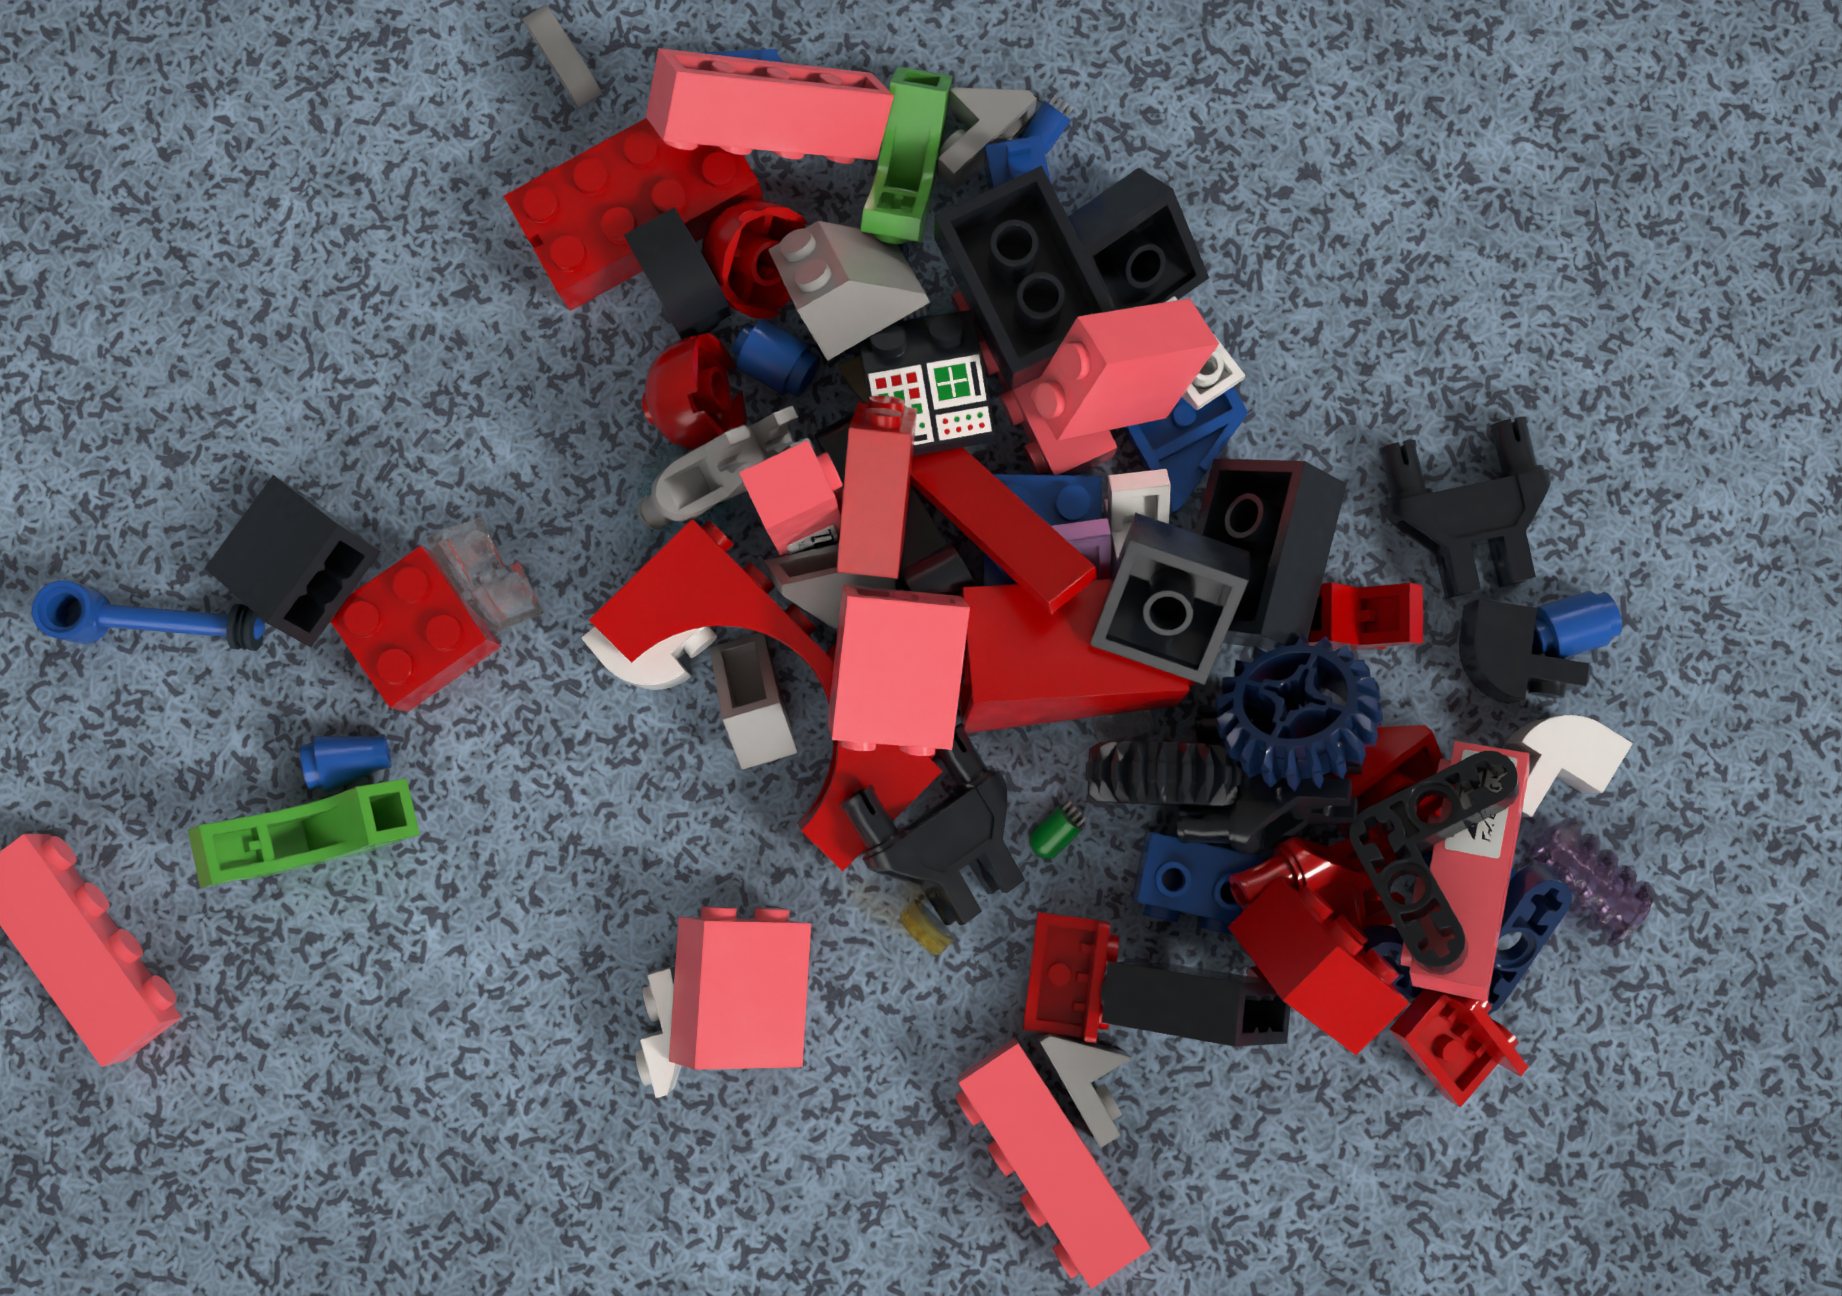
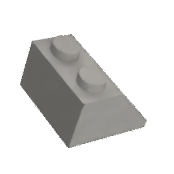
(845, 283)

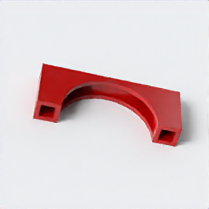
(700, 586)

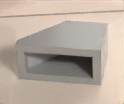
(814, 584)
(752, 701)

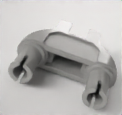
(712, 471)

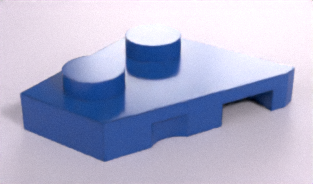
(1187, 441)

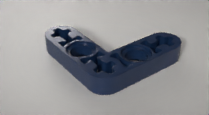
(1532, 893)

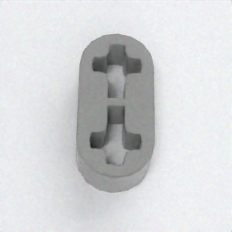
(562, 56)

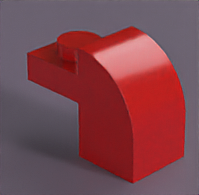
(1368, 616)

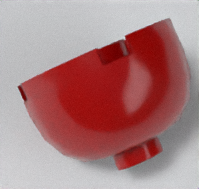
(740, 257)
(691, 392)

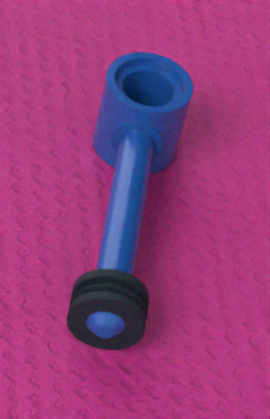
(241, 626)

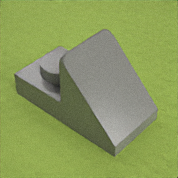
(991, 119)
(1079, 1065)

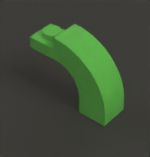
(908, 157)
(304, 834)

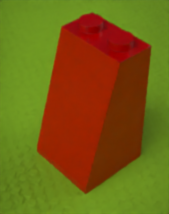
(1041, 666)

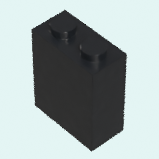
(292, 561)
(1194, 1003)

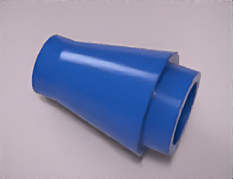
(342, 759)

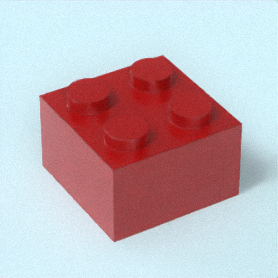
(412, 630)
(1319, 963)

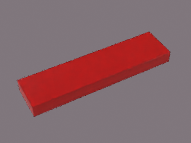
(1003, 526)

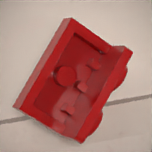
(1067, 975)
(1456, 1042)

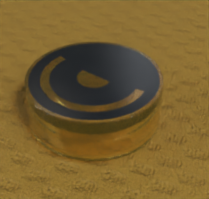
(926, 931)

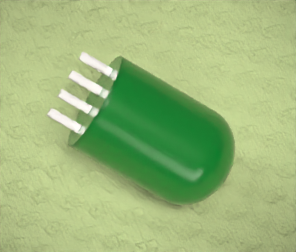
(1055, 832)

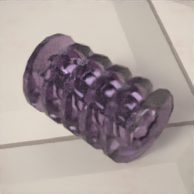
(1593, 879)

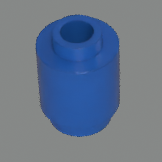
(775, 358)
(1576, 625)

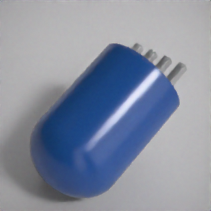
(1048, 123)

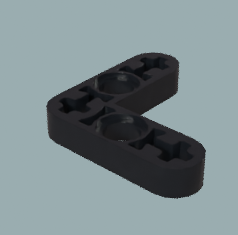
(1414, 836)

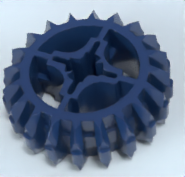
(1309, 729)

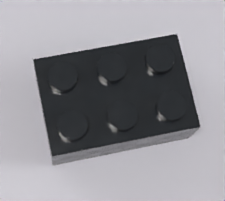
(1020, 272)
(1287, 523)

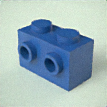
(1189, 880)

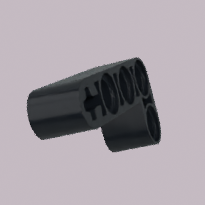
(926, 560)

